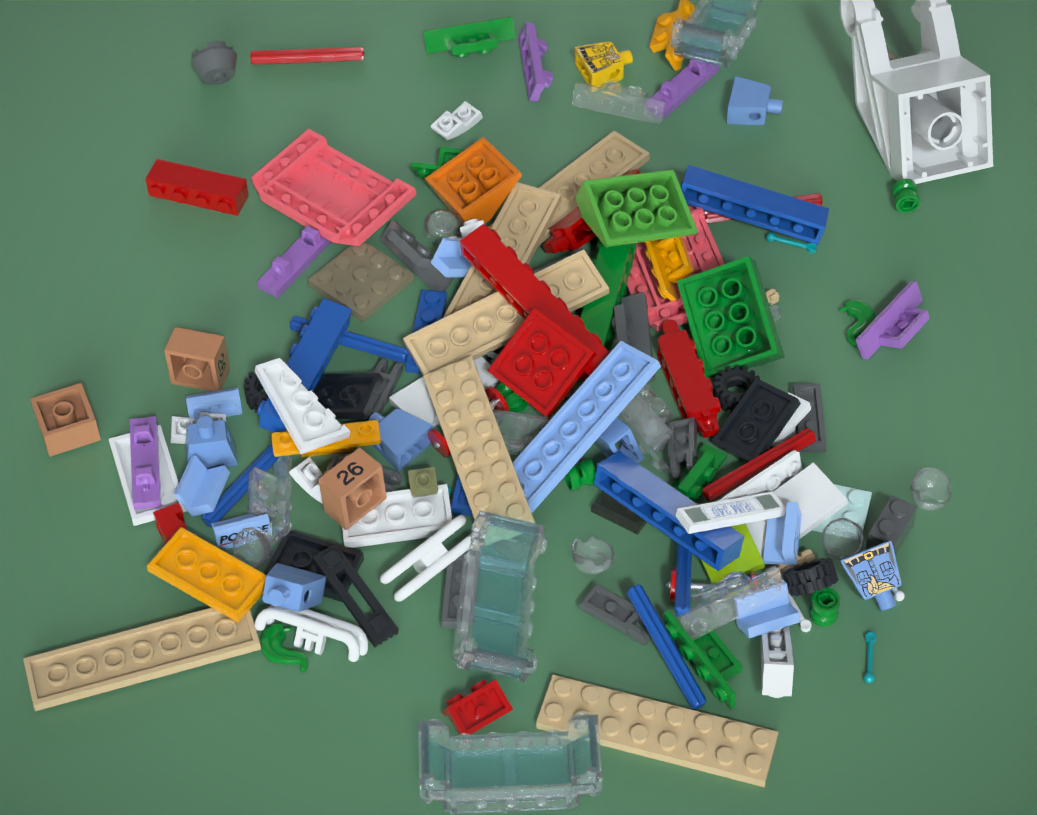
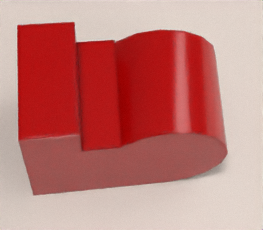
(169, 520)

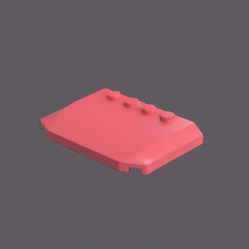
(329, 190)
(703, 256)

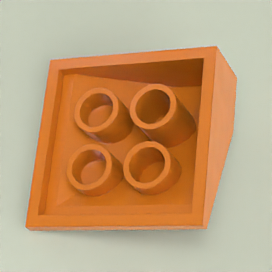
(475, 182)

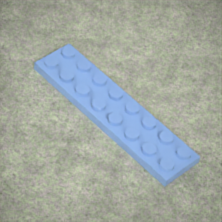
(582, 420)

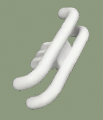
(428, 556)
(316, 628)

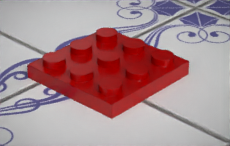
(541, 362)

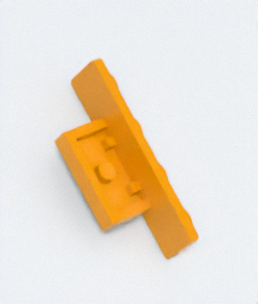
(663, 31)
(670, 264)
(361, 434)

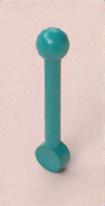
(811, 247)
(870, 638)

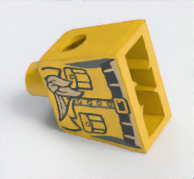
(601, 63)

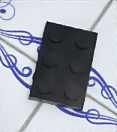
(349, 394)
(756, 421)
(297, 551)

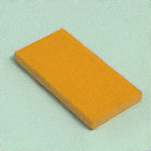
(208, 574)

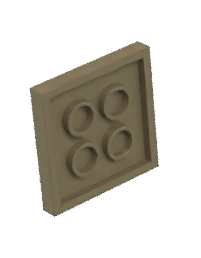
(361, 280)

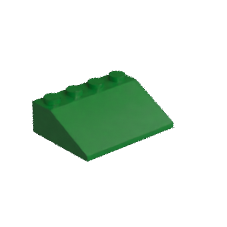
(730, 317)

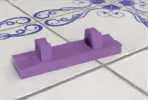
(531, 53)
(685, 84)
(292, 262)
(145, 463)

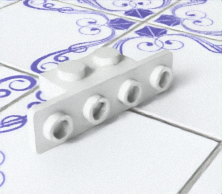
(770, 478)

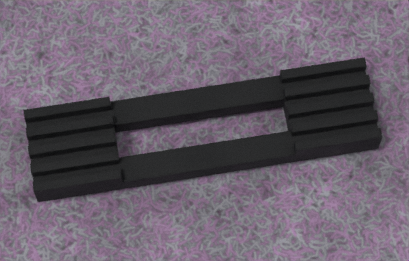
(376, 626)

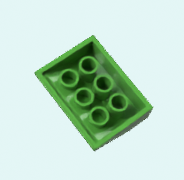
(635, 208)

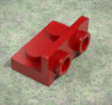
(478, 708)

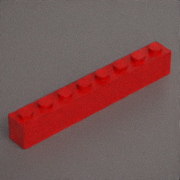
(523, 290)

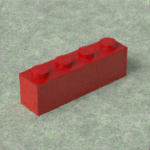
(197, 187)

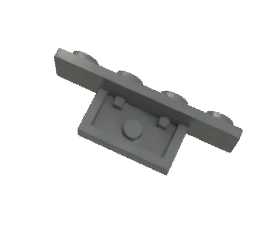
(415, 256)
(632, 324)

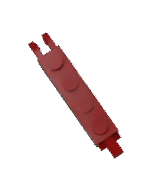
(571, 231)
(687, 379)

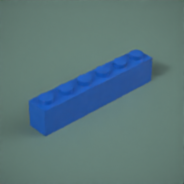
(754, 204)
(311, 354)
(658, 505)

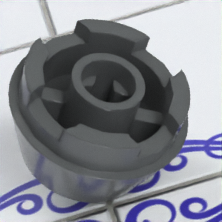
(215, 63)

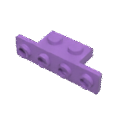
(895, 323)

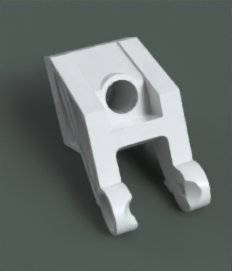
(925, 108)

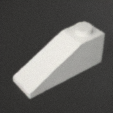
(777, 663)

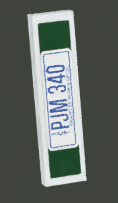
(730, 512)

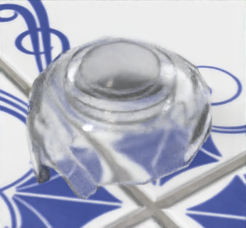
(440, 225)
(930, 489)
(842, 538)
(253, 546)
(592, 555)

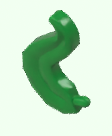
(862, 313)
(272, 648)

